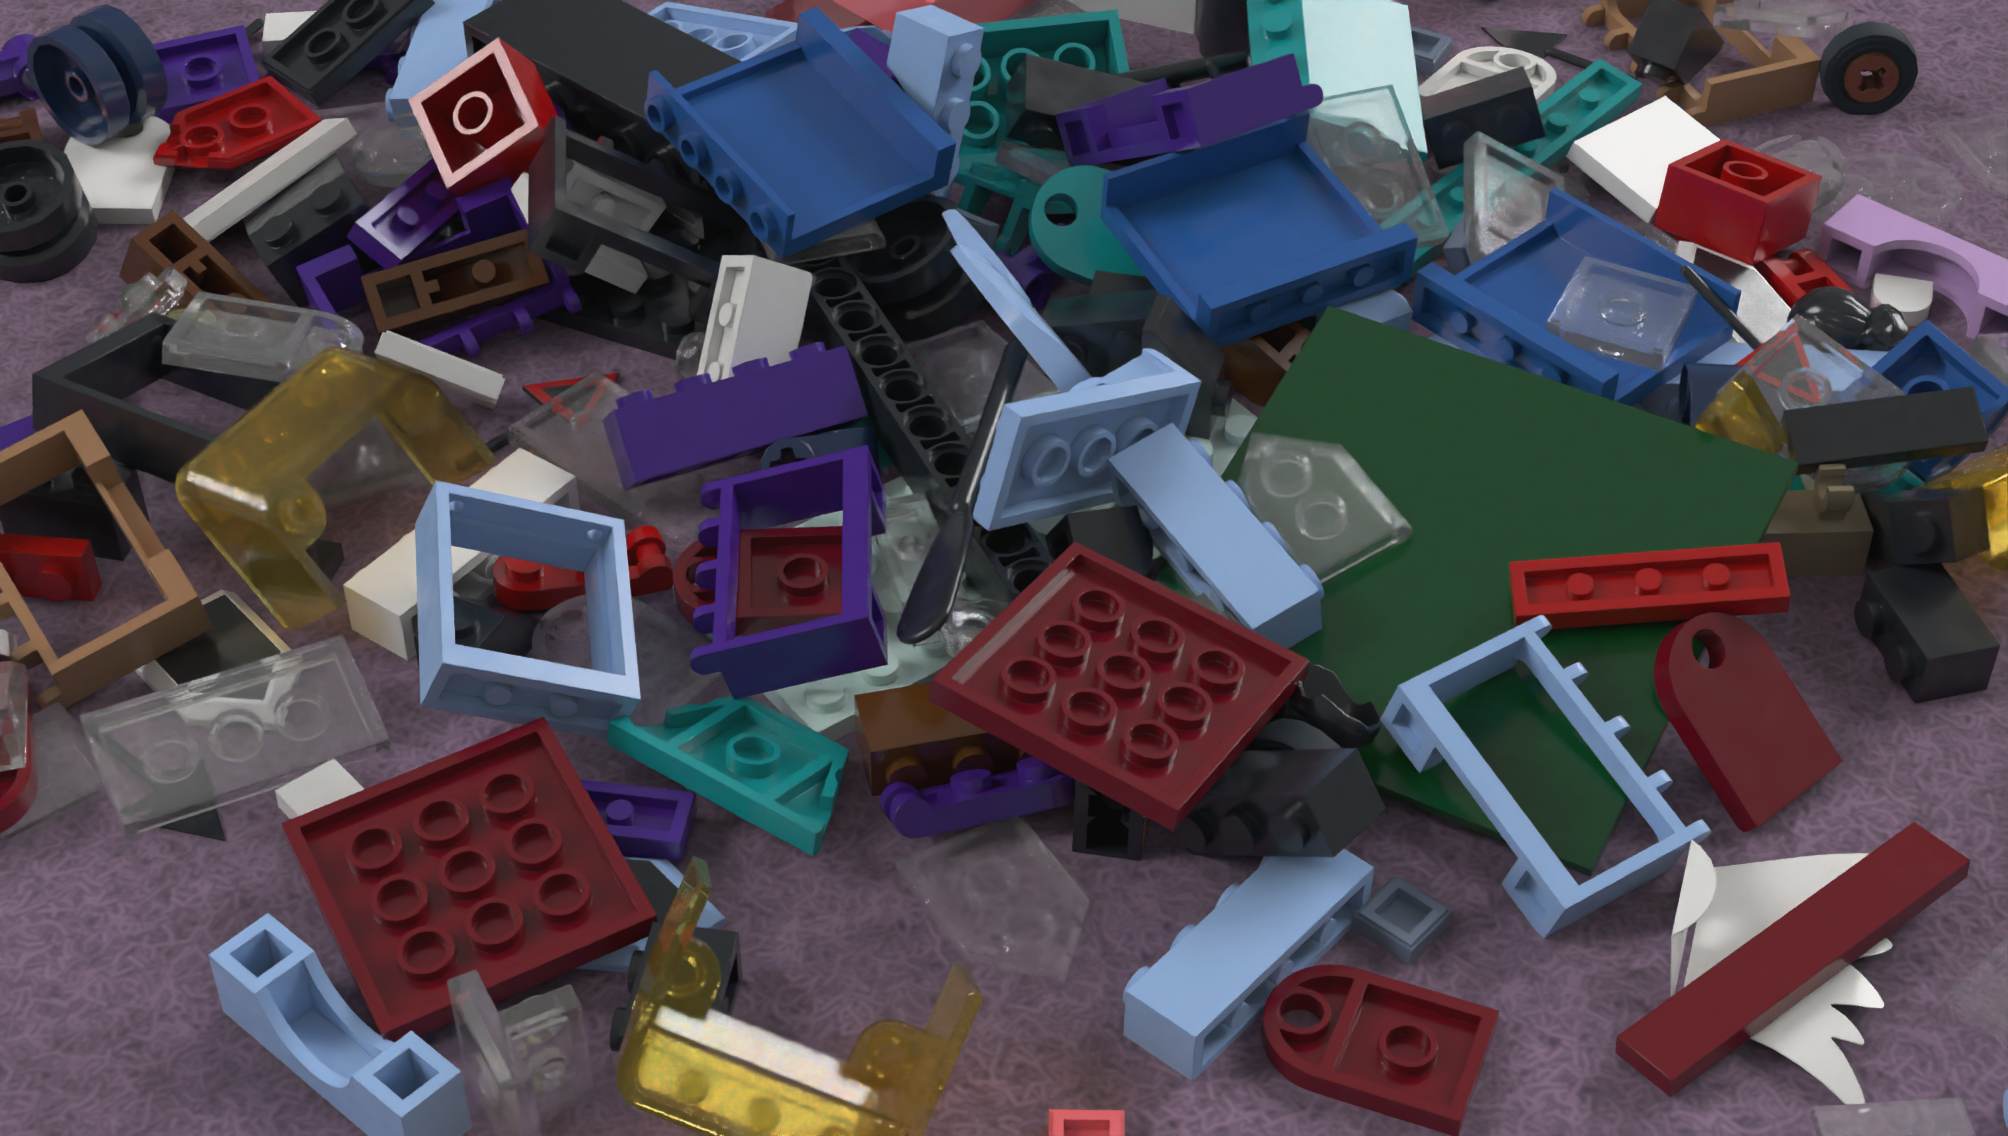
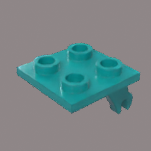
(986, 179)

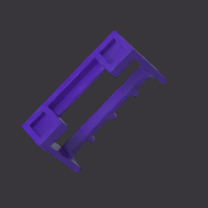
(1164, 120)
(489, 212)
(811, 648)

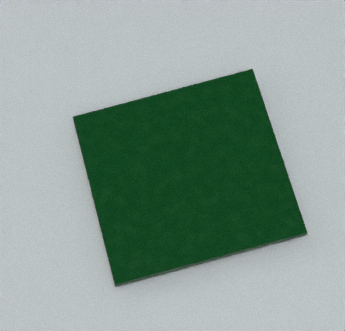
(1488, 476)

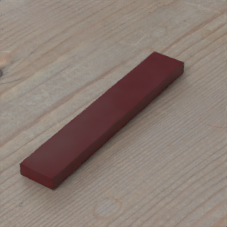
(1790, 958)

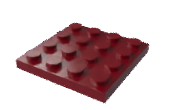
(1120, 684)
(467, 869)

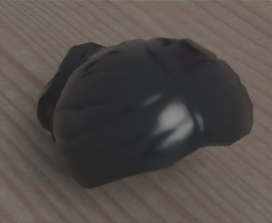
(1851, 320)
(1328, 707)

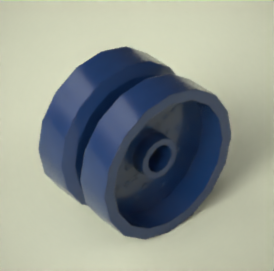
(97, 74)

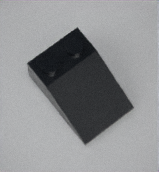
(307, 222)

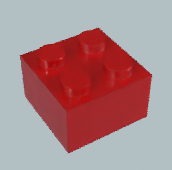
(484, 118)
(1737, 201)

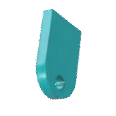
(1086, 243)

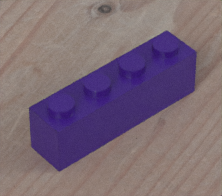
(733, 416)

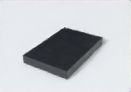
(339, 44)

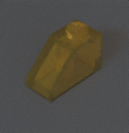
(1743, 416)

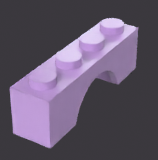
(1878, 239)

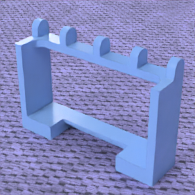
(1538, 878)

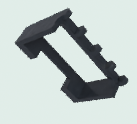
(573, 233)

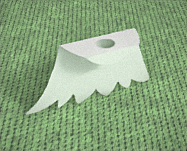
(1740, 903)

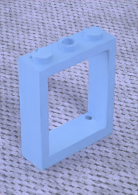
(512, 685)

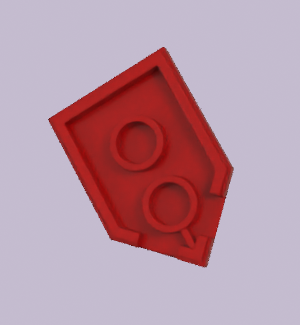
(235, 128)

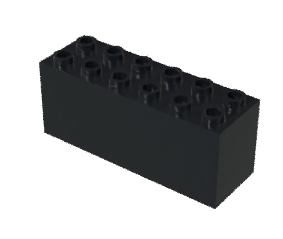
(598, 70)

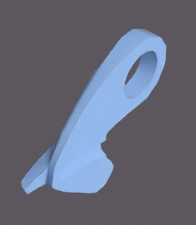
(1013, 304)

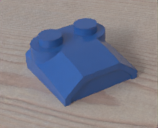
(1933, 362)

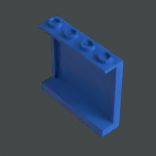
(804, 137)
(1252, 232)
(1507, 297)

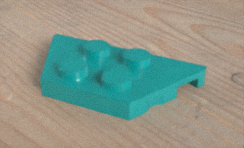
(745, 762)

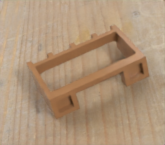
(1777, 82)
(137, 640)

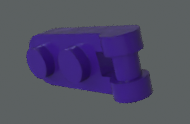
(976, 798)

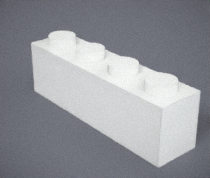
(385, 592)

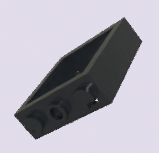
(118, 367)

